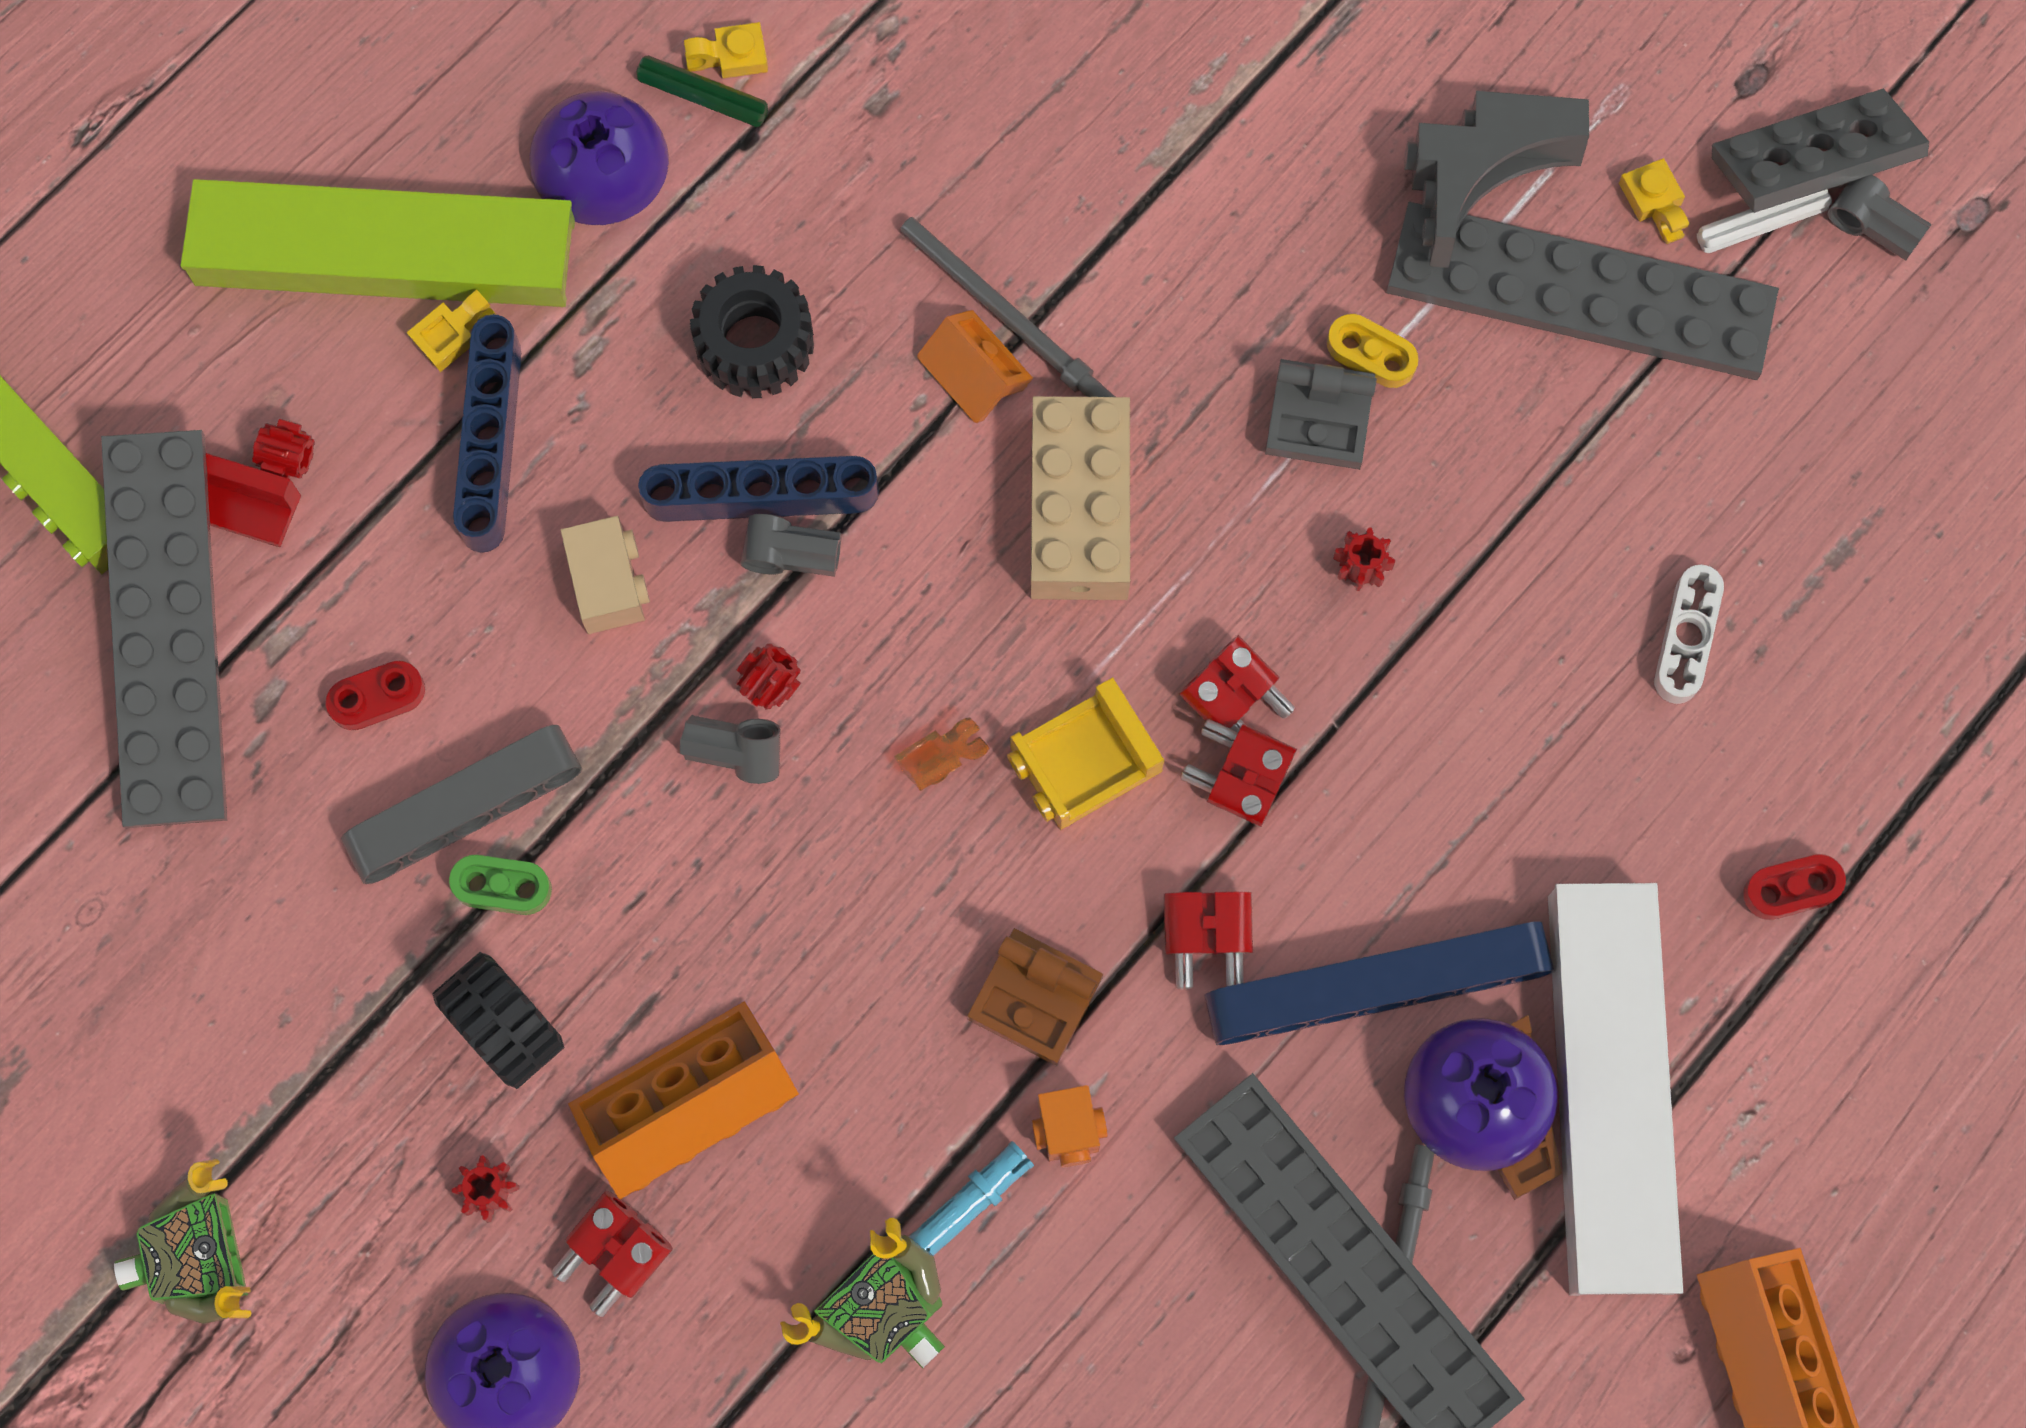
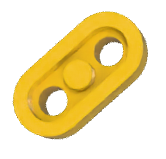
(1374, 349)

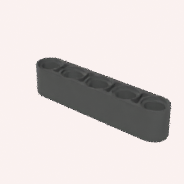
(461, 804)

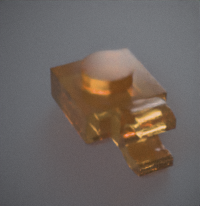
(937, 755)

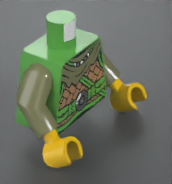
(190, 1252)
(878, 1304)

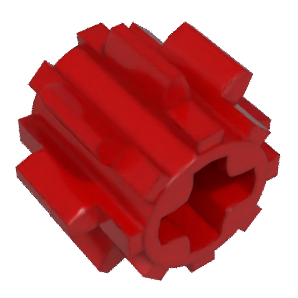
(283, 449)
(1377, 557)
(768, 676)
(469, 1190)

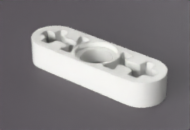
(1710, 604)

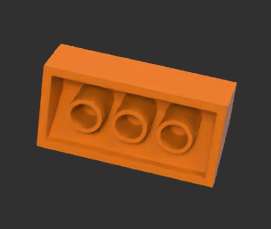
(682, 1100)
(1776, 1344)

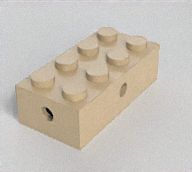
(1080, 498)

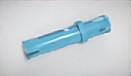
(972, 1199)

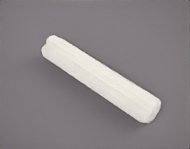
(1750, 224)

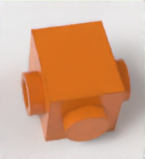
(1069, 1126)

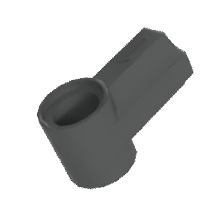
(1868, 210)
(778, 546)
(747, 747)

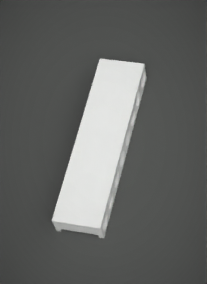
(1614, 1090)

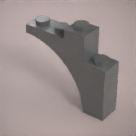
(1494, 144)

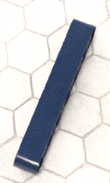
(1379, 983)

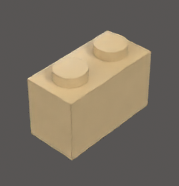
(603, 574)

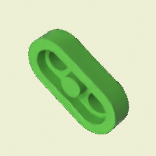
(502, 884)

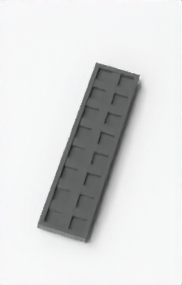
(1590, 293)
(163, 629)
(1345, 1264)

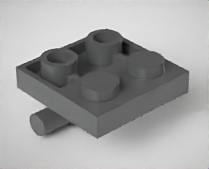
(1320, 414)

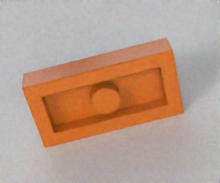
(972, 364)

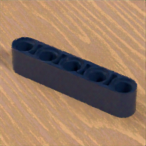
(495, 453)
(738, 476)

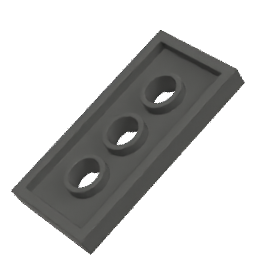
(1838, 128)

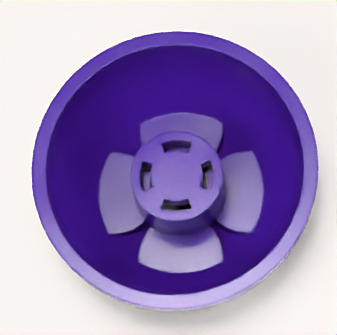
(609, 175)
(1454, 1101)
(529, 1377)

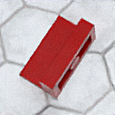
(250, 500)

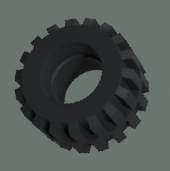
(749, 296)
(498, 1020)

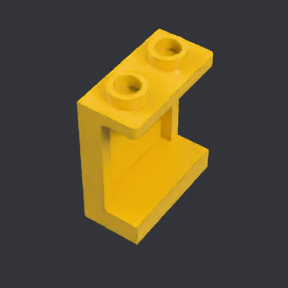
(1086, 756)

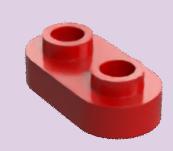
(374, 697)
(1792, 887)

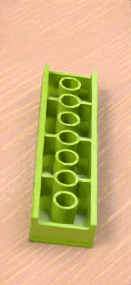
(377, 242)

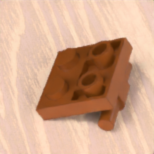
(1035, 996)

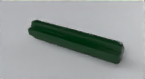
(702, 91)

